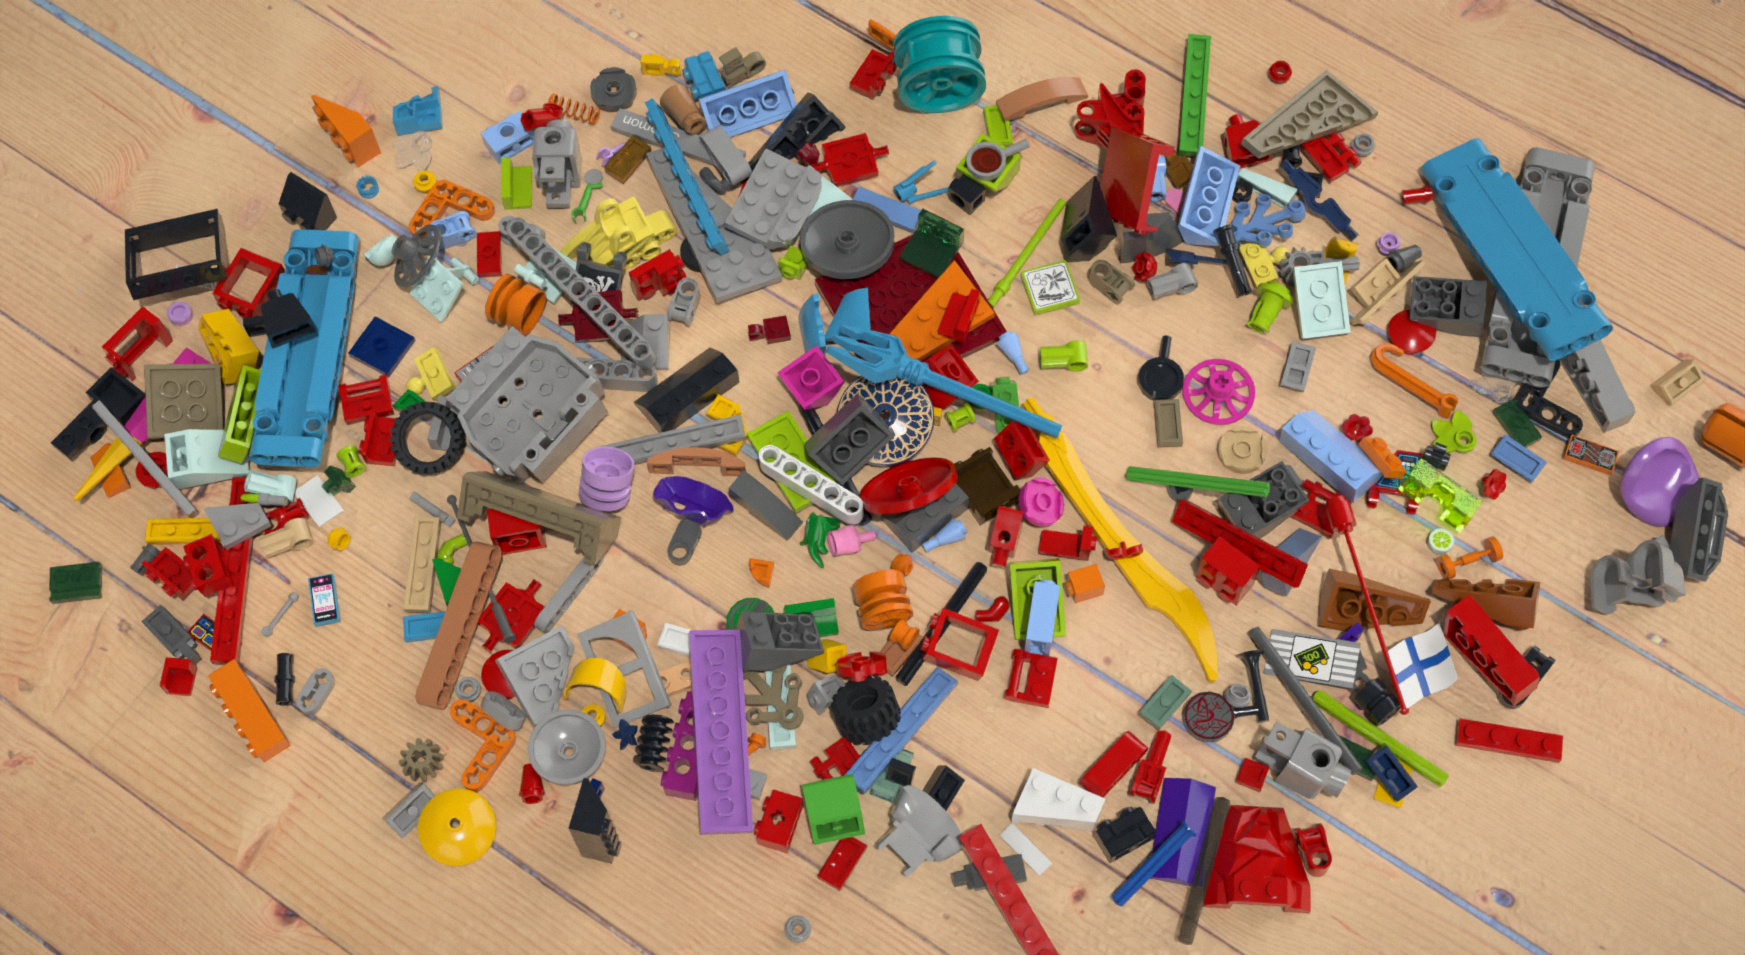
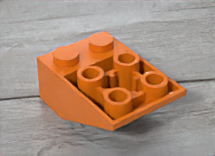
(347, 130)

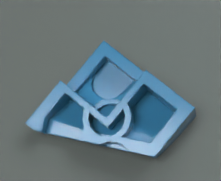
(418, 114)
(852, 312)
(812, 325)

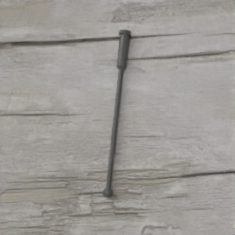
(508, 635)

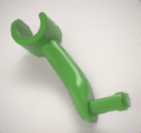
(580, 211)

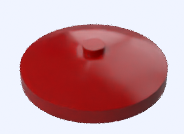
(908, 485)

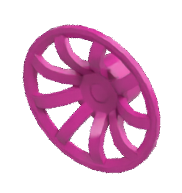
(1219, 388)

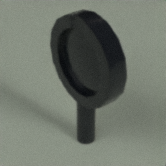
(1161, 376)

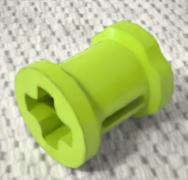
(960, 417)
(351, 461)

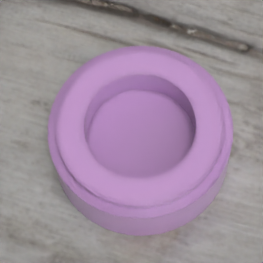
(179, 313)

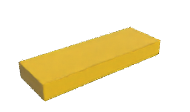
(178, 530)

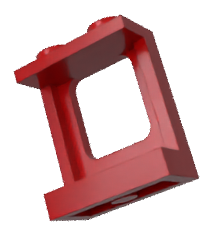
(149, 330)

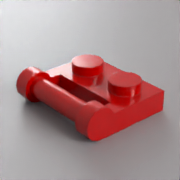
(359, 407)
(1039, 680)

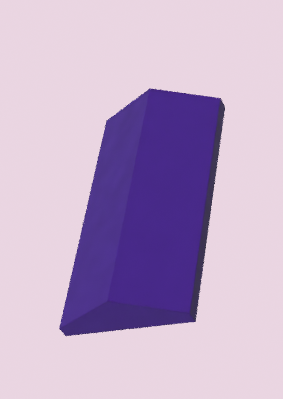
(1192, 803)

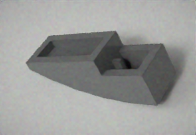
(764, 505)

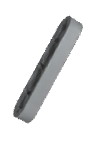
(566, 595)

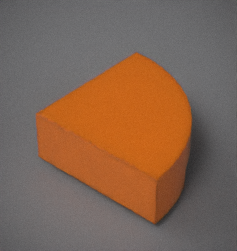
(761, 571)

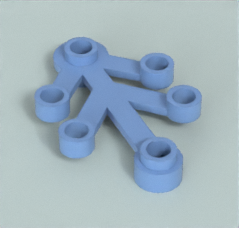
(1295, 212)

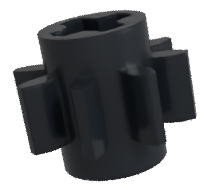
(1437, 456)

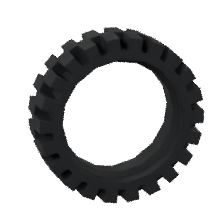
(399, 432)

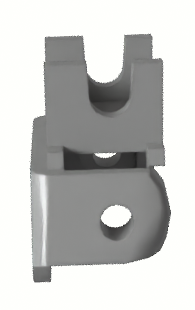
(920, 829)

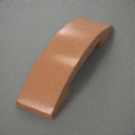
(1040, 94)
(695, 456)

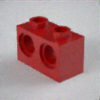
(1021, 450)
(211, 563)

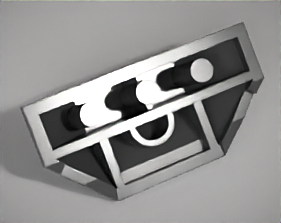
(1699, 529)

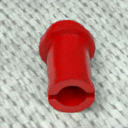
(1417, 195)

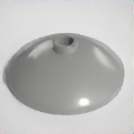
(563, 732)

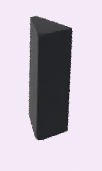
(943, 785)

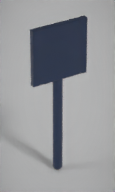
(1191, 258)

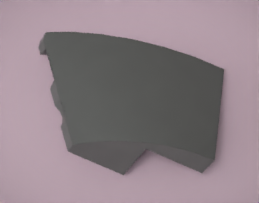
(1153, 243)

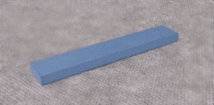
(913, 717)

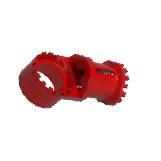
(285, 514)

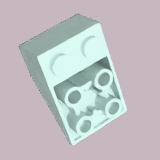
(195, 459)

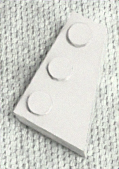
(1057, 803)

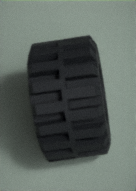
(866, 710)

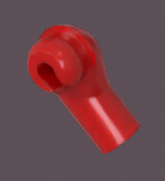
(996, 611)

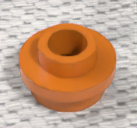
(903, 563)

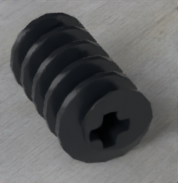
(651, 742)

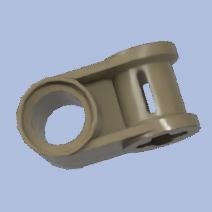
(1113, 284)

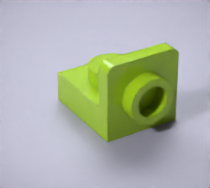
(793, 264)

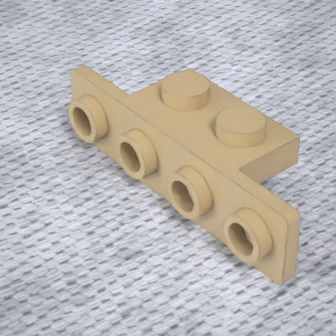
(1379, 285)

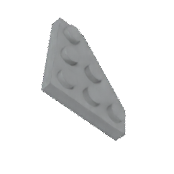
(538, 673)

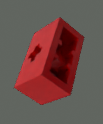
(780, 835)

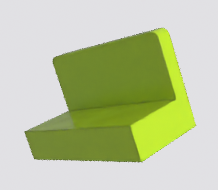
(515, 185)

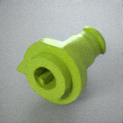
(1272, 299)

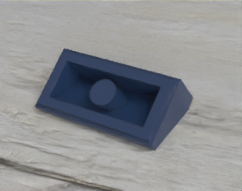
(1391, 772)

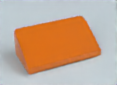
(881, 33)
(116, 480)

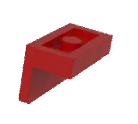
(959, 315)

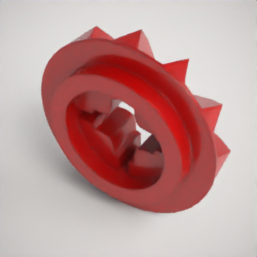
(145, 477)

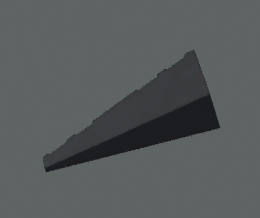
(805, 123)

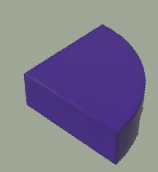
(1353, 633)

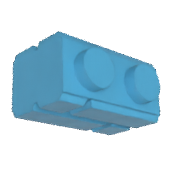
(703, 75)

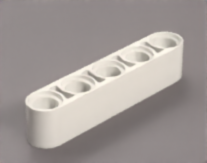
(804, 475)

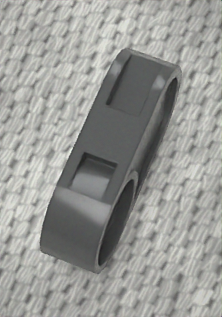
(686, 536)

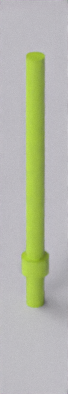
(1003, 286)

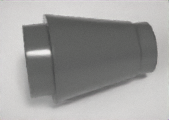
(1404, 257)

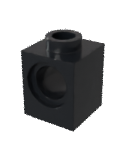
(966, 193)

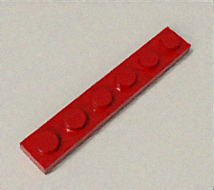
(1270, 558)
(1006, 892)

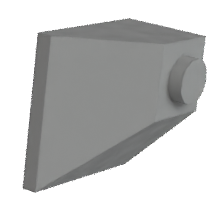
(656, 331)

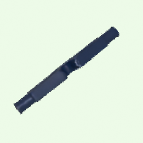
(1328, 209)

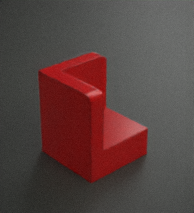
(178, 676)

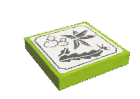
(1050, 287)

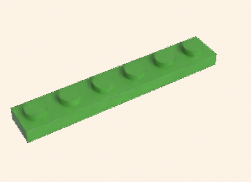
(1194, 94)

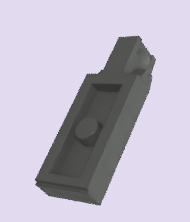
(171, 634)
(974, 881)

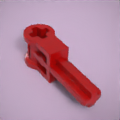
(1151, 770)

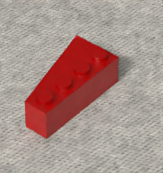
(1489, 650)

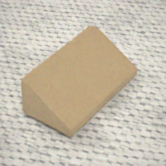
(1678, 381)

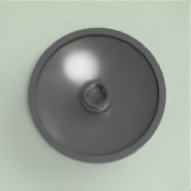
(847, 239)

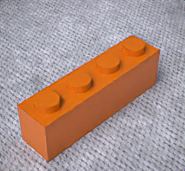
(248, 710)

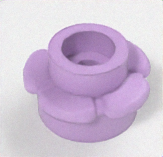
(1390, 238)

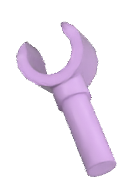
(607, 153)

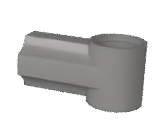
(1179, 279)

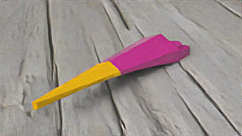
(136, 428)

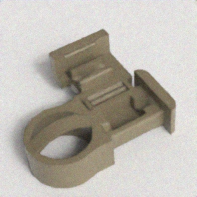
(739, 68)

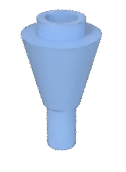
(1010, 345)
(950, 533)

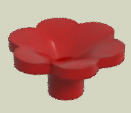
(1355, 431)
(1494, 484)

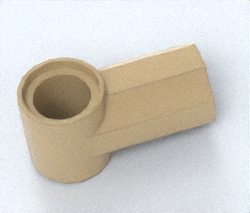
(293, 536)

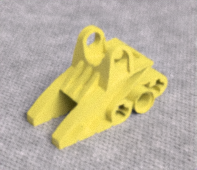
(624, 230)

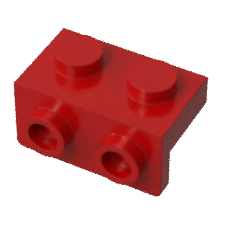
(873, 73)
(170, 572)

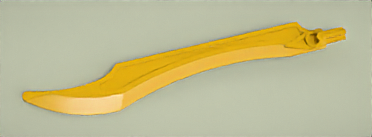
(1147, 576)

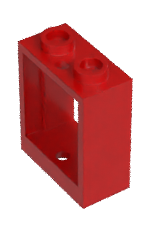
(256, 263)
(983, 654)

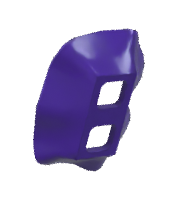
(696, 496)

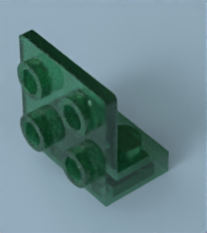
(933, 244)

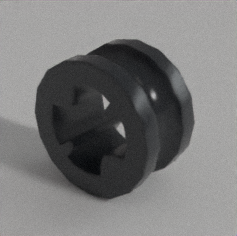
(1245, 187)

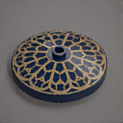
(909, 416)

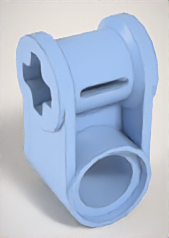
(453, 229)

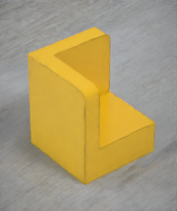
(827, 661)

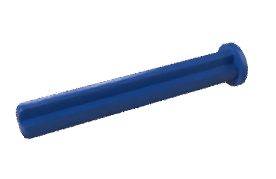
(1153, 864)

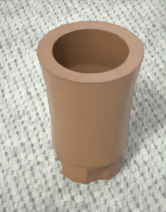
(683, 108)

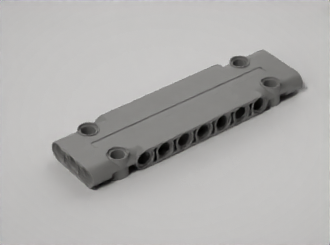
(1556, 198)

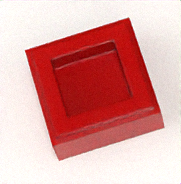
(1252, 774)

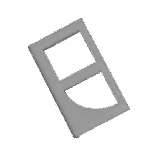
(628, 630)

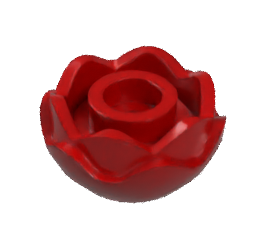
(1144, 267)

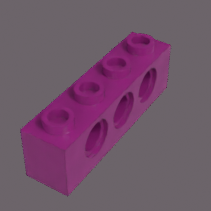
(673, 783)

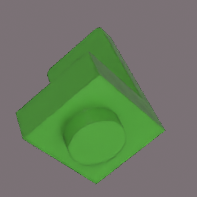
(1007, 391)

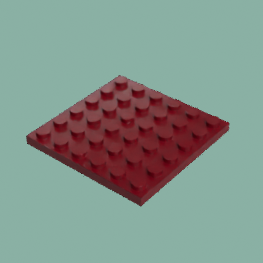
(896, 290)

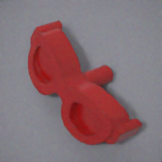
(1123, 552)

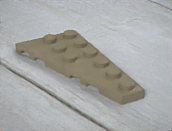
(1312, 113)

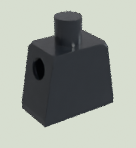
(285, 318)

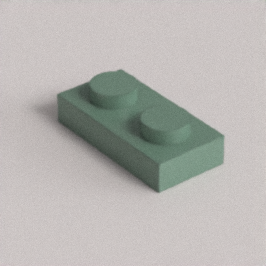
(1165, 702)

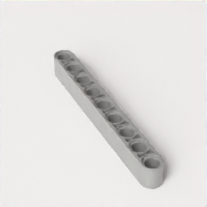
(585, 301)

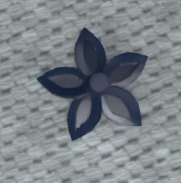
(626, 734)

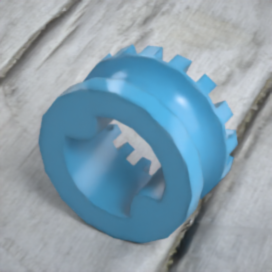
(361, 184)

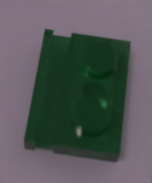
(75, 582)

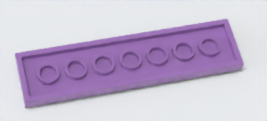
(720, 732)

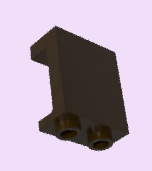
(985, 485)

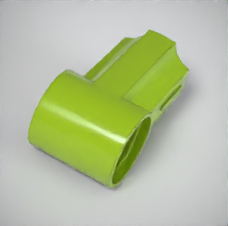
(1071, 355)

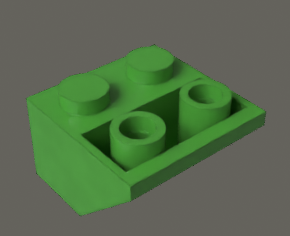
(833, 809)

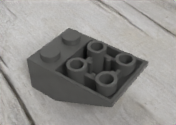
(1449, 304)
(1263, 514)
(777, 639)

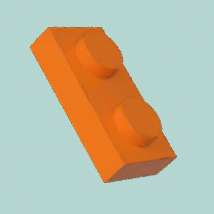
(1382, 457)

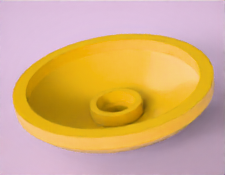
(461, 844)

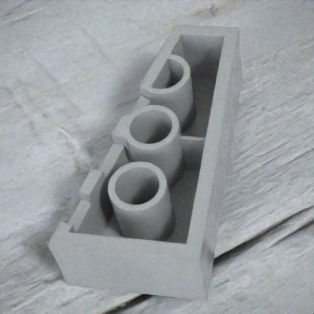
(1599, 386)

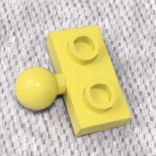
(1260, 263)
(433, 375)

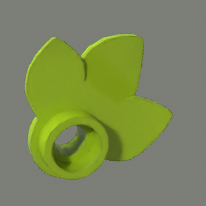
(1451, 432)

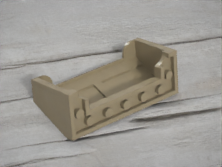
(592, 528)

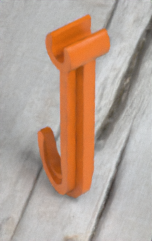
(1443, 402)

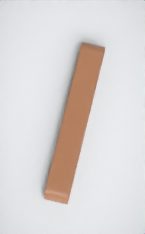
(458, 625)

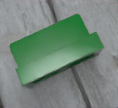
(823, 612)

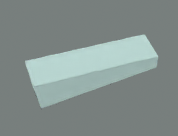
(1280, 193)

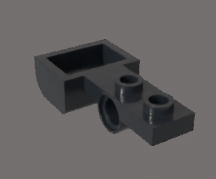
(116, 395)

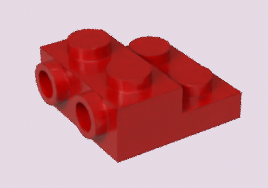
(657, 274)

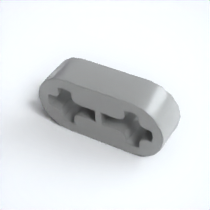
(311, 688)
(503, 710)

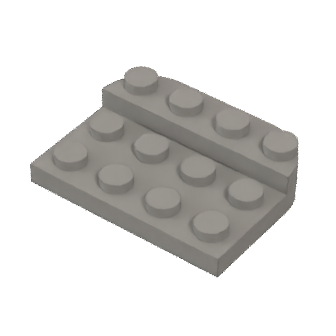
(775, 201)

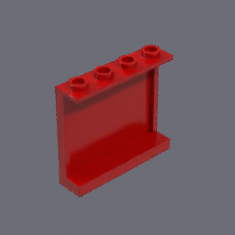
(1130, 176)

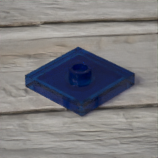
(381, 346)

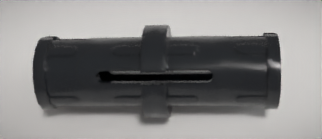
(284, 679)

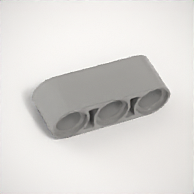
(725, 155)

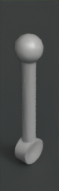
(267, 630)

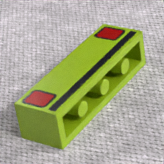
(240, 416)

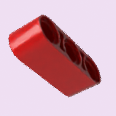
(1114, 765)

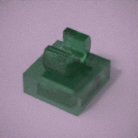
(337, 481)

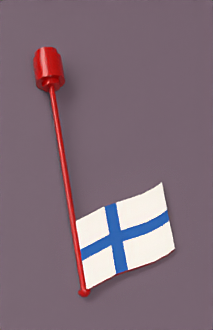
(1416, 664)

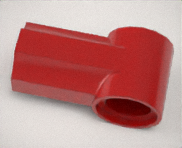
(541, 116)

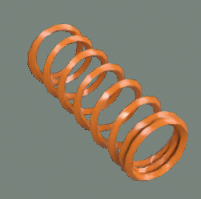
(554, 100)

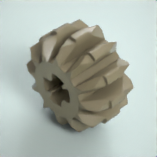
(415, 768)

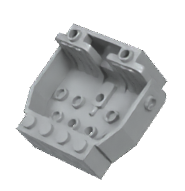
(553, 384)

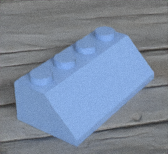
(1330, 454)

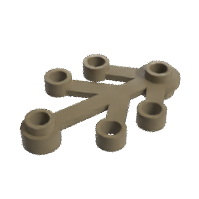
(772, 696)

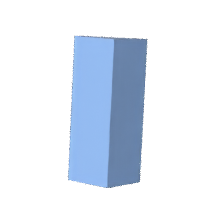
(749, 104)
(1207, 198)

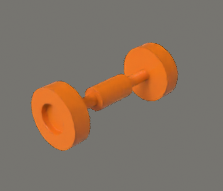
(1492, 549)

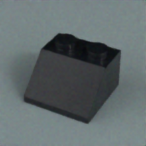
(306, 204)

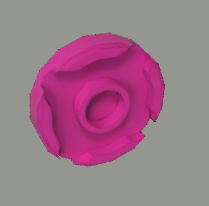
(1041, 502)

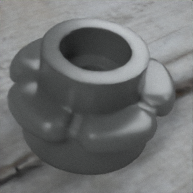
(324, 255)

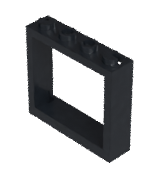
(172, 232)

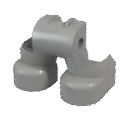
(1648, 581)

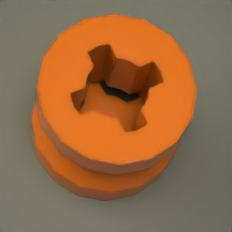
(904, 634)

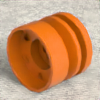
(515, 303)
(882, 599)

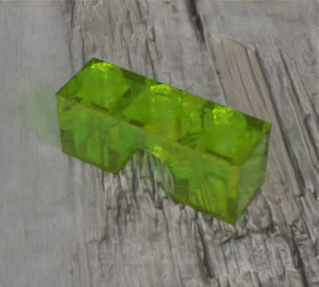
(1457, 502)

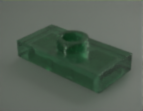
(1517, 423)

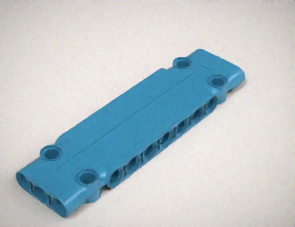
(1516, 249)
(303, 376)

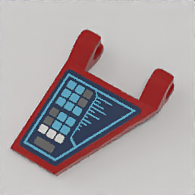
(1392, 485)

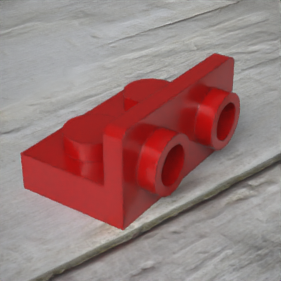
(376, 444)

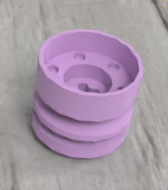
(606, 478)

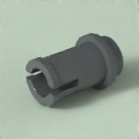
(148, 554)

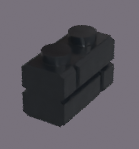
(1124, 833)

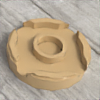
(1242, 450)

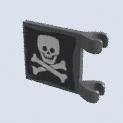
(598, 275)

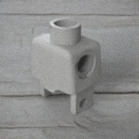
(552, 149)
(1304, 761)

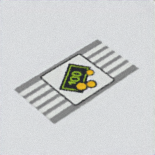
(1316, 658)

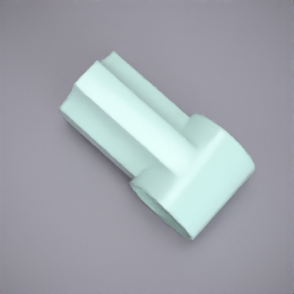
(280, 485)

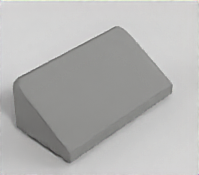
(406, 812)

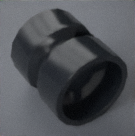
(1375, 698)

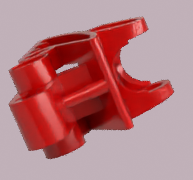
(1114, 110)

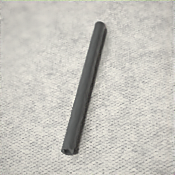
(1304, 698)

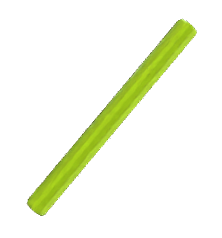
(1379, 737)

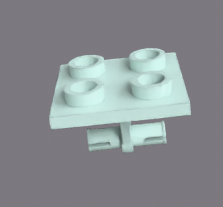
(534, 275)
(441, 286)

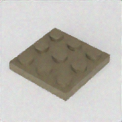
(182, 398)

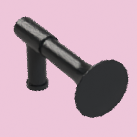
(1260, 707)

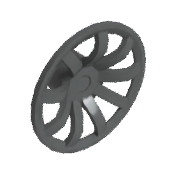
(407, 251)

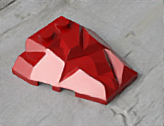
(1258, 863)

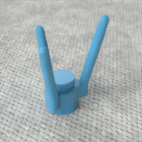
(906, 189)

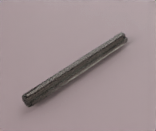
(1203, 871)

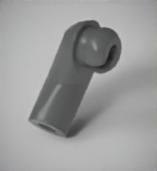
(710, 179)

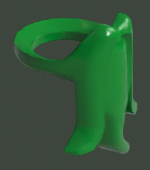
(816, 534)

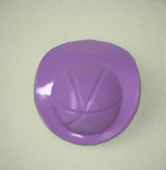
(1657, 480)

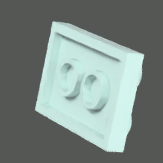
(1321, 300)

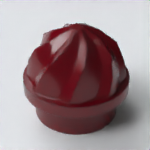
(808, 154)

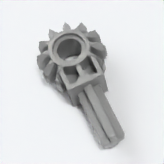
(1311, 258)

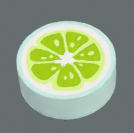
(1440, 541)

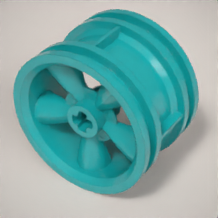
(939, 64)

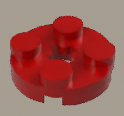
(860, 666)

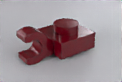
(773, 329)

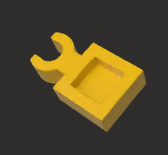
(658, 66)

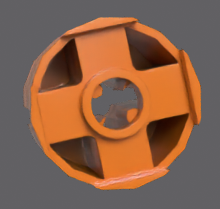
(1726, 432)

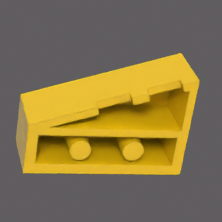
(227, 344)

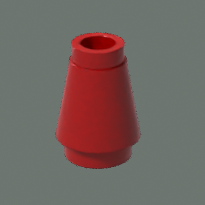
(531, 786)

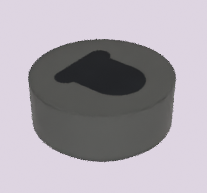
(1177, 493)

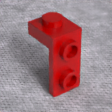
(1068, 544)

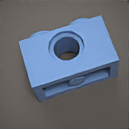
(502, 146)

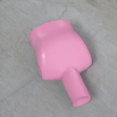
(848, 540)

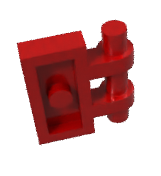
(1327, 159)
(1314, 512)
(840, 755)

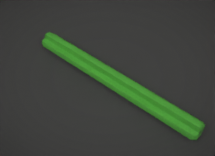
(1198, 481)

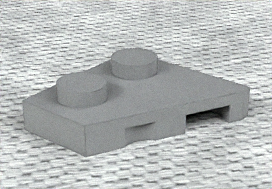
(237, 522)

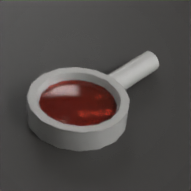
(988, 160)

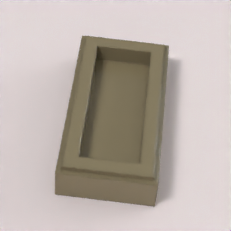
(1168, 423)

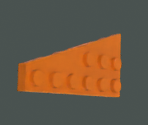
(920, 326)

